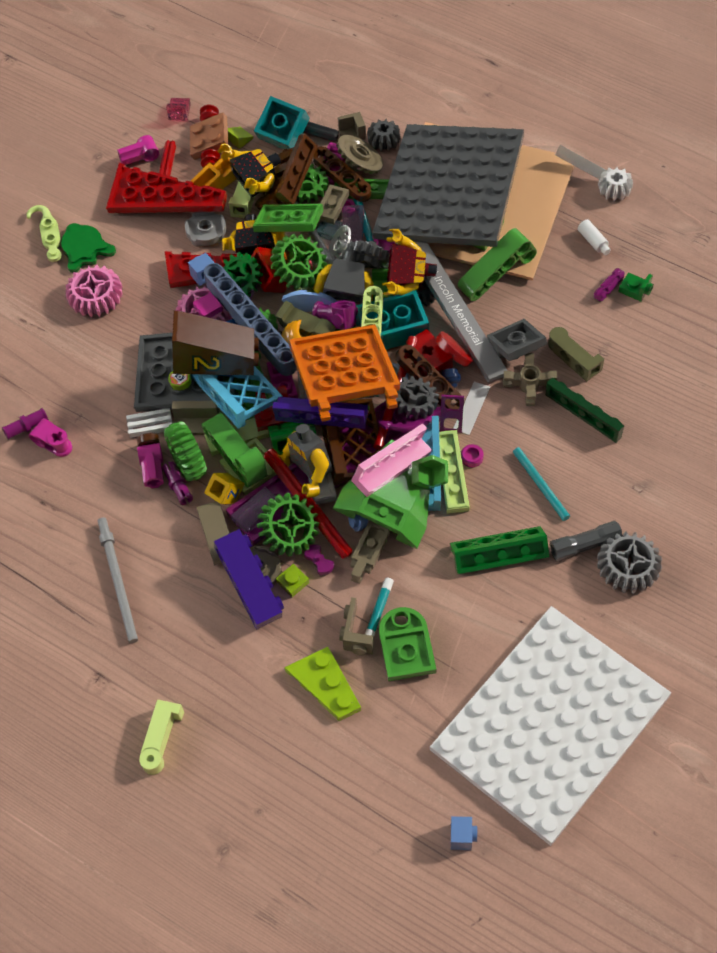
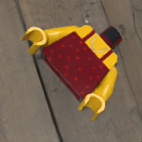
(406, 265)

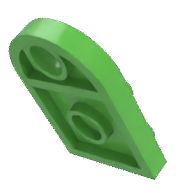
(407, 646)

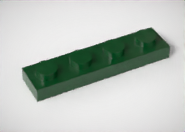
(583, 409)

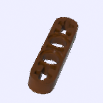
(343, 172)
(432, 374)

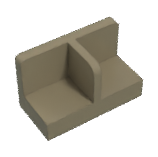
(332, 204)

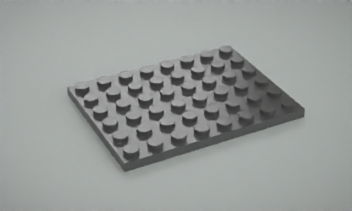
(450, 184)

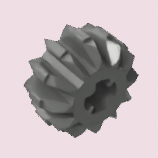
(383, 135)

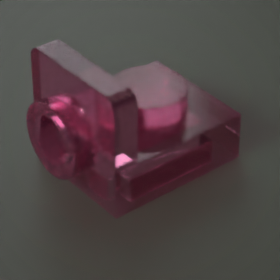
(178, 109)

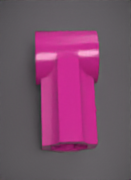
(143, 149)
(150, 459)

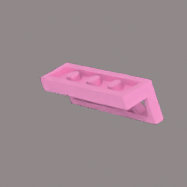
(391, 461)

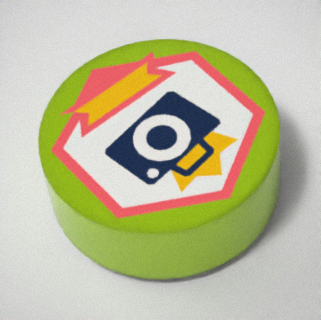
(179, 381)

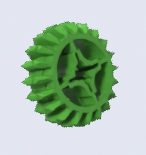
(298, 251)
(185, 451)
(307, 522)

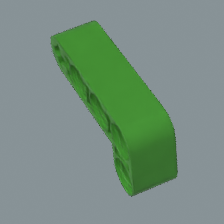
(496, 263)
(245, 462)

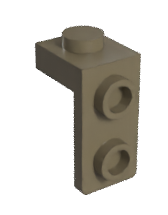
(355, 642)

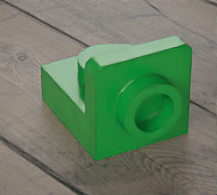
(636, 286)

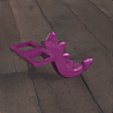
(442, 412)

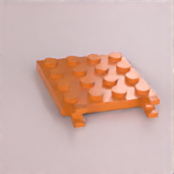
(344, 367)

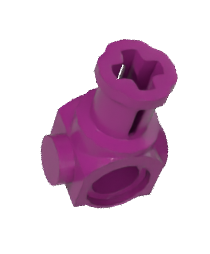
(340, 313)

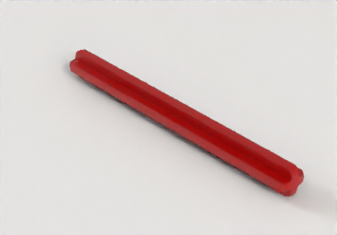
(295, 487)

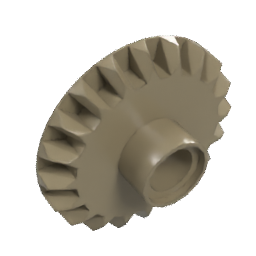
(359, 154)

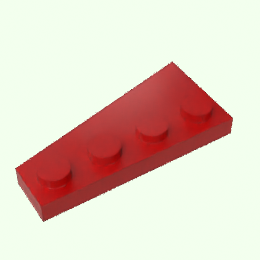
(179, 271)

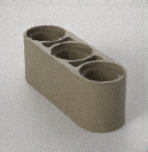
(213, 526)

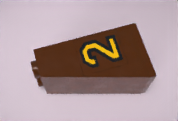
(212, 346)

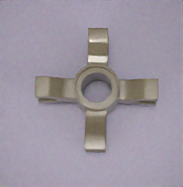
(522, 380)

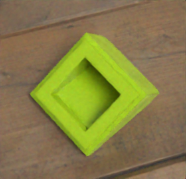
(239, 136)

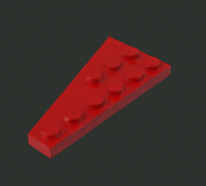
(155, 192)

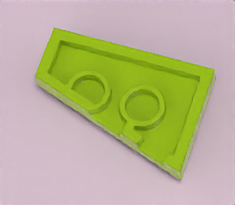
(326, 682)

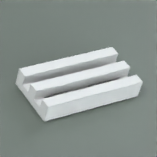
(149, 420)

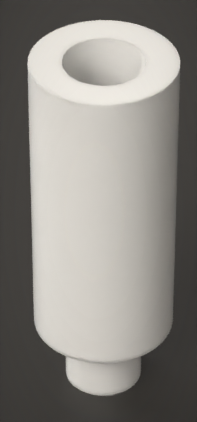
(594, 237)

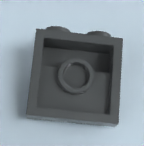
(516, 340)

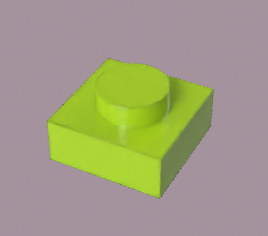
(292, 580)

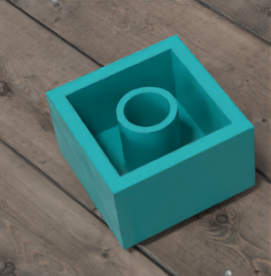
(281, 123)

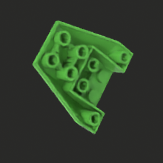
(395, 506)

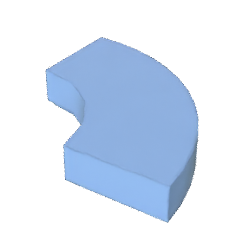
(305, 300)

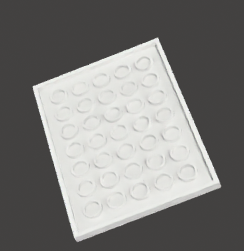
(550, 724)

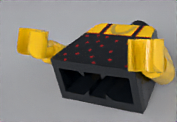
(251, 168)
(246, 240)

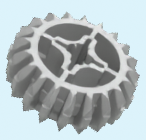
(647, 562)

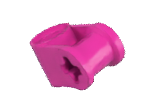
(51, 438)

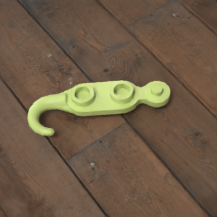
(49, 232)

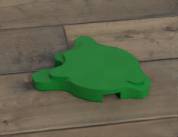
(83, 245)

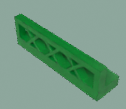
(500, 549)

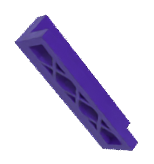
(300, 411)

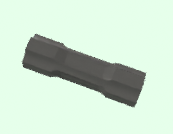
(571, 545)

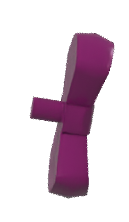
(323, 565)

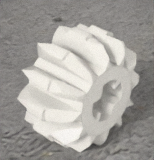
(615, 184)

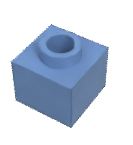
(197, 267)
(462, 833)

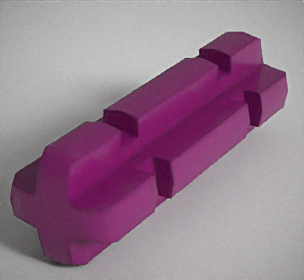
(609, 284)

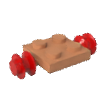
(208, 135)

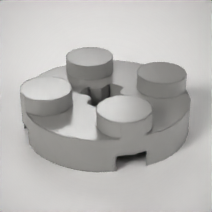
(205, 237)

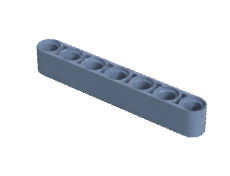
(248, 315)

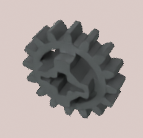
(369, 254)
(416, 398)

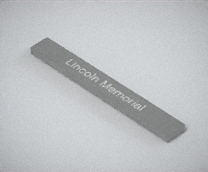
(463, 320)

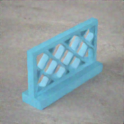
(232, 404)

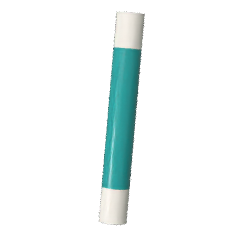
(379, 607)

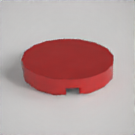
(450, 345)

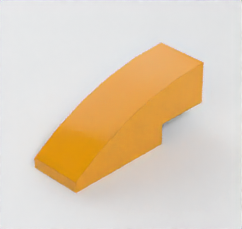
(215, 175)

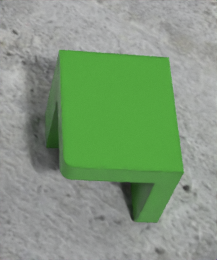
(430, 472)

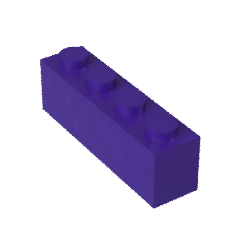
(248, 578)

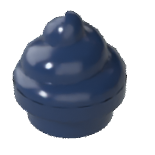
(451, 376)

